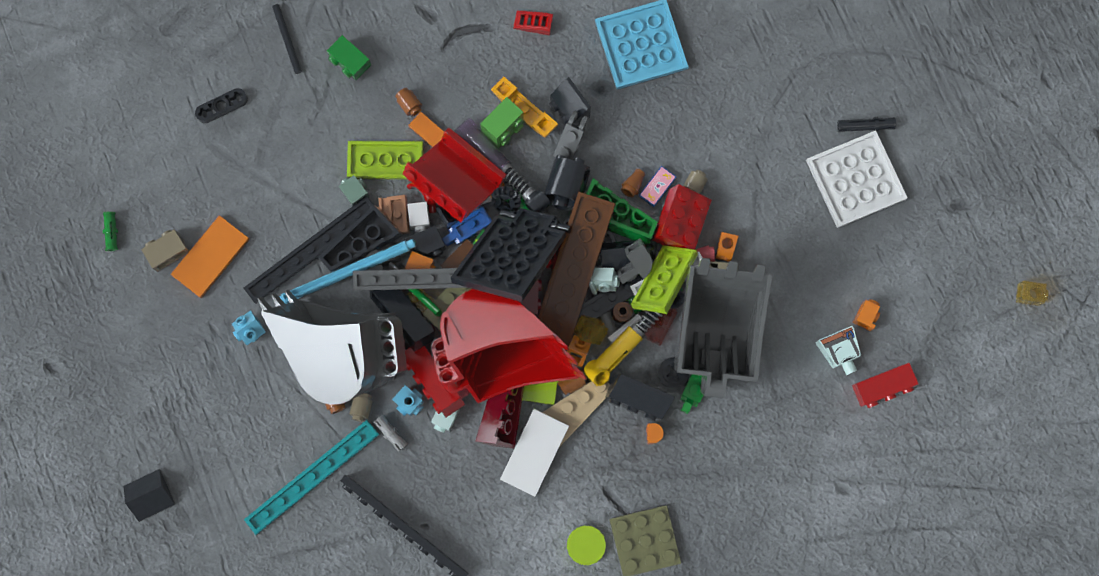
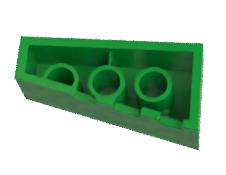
(626, 219)

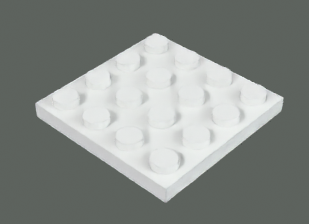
(856, 179)

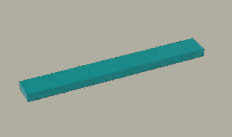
(311, 477)

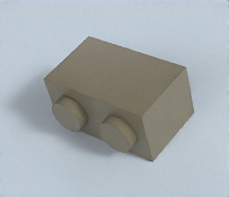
(165, 250)

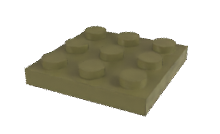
(645, 541)

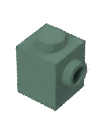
(353, 189)

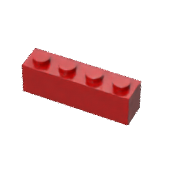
(425, 372)

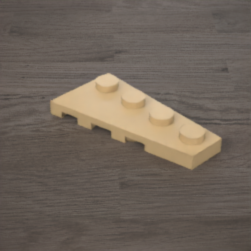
(578, 406)

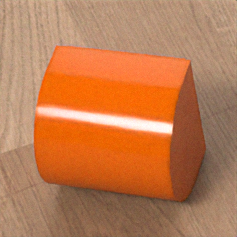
(654, 433)

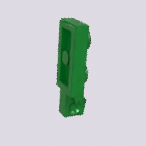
(692, 393)

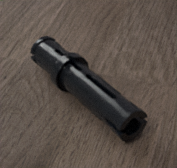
(866, 124)

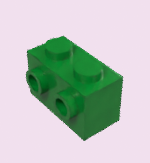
(348, 58)

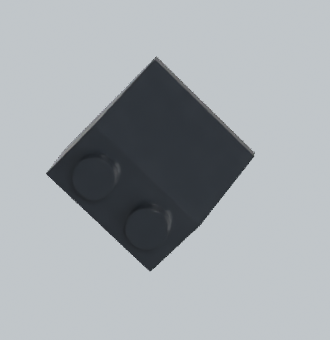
(569, 99)

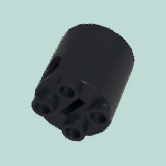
(565, 181)

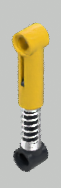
(599, 370)

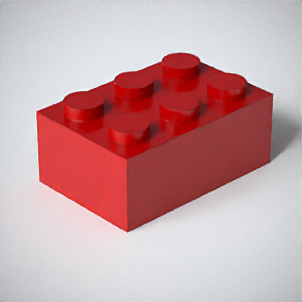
(681, 218)

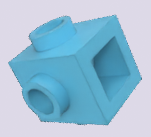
(248, 328)
(402, 398)

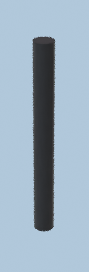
(287, 40)

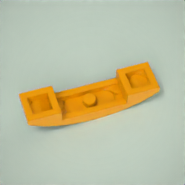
(533, 117)

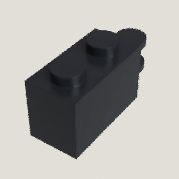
(614, 255)

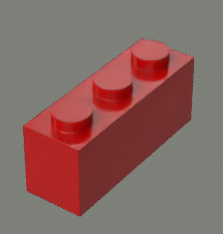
(885, 385)

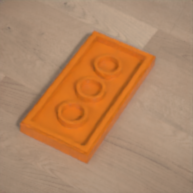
(210, 256)

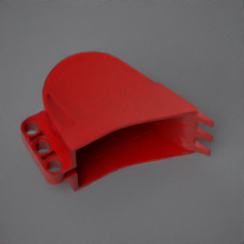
(497, 347)

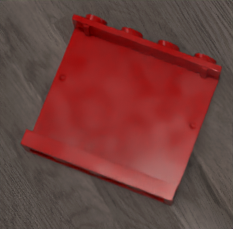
(455, 175)

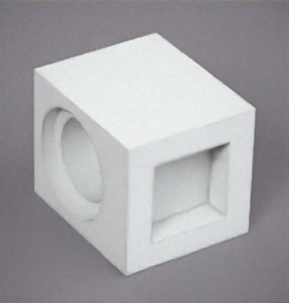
(418, 216)

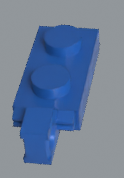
(468, 228)

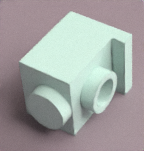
(604, 280)

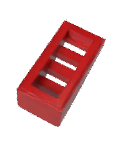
(531, 28)

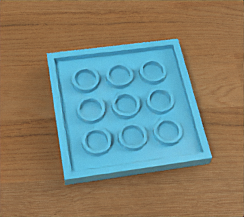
(641, 44)

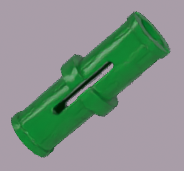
(110, 231)

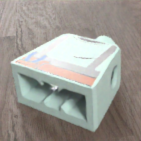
(841, 349)

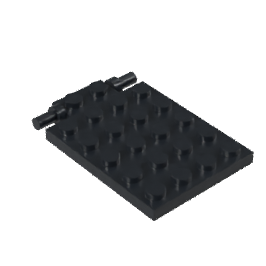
(511, 253)

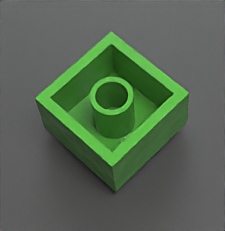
(503, 123)

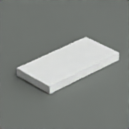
(534, 452)

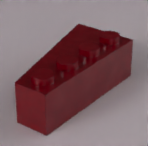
(501, 419)

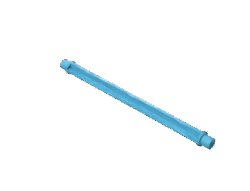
(347, 271)

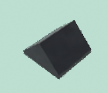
(148, 495)

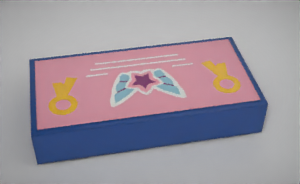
(657, 186)

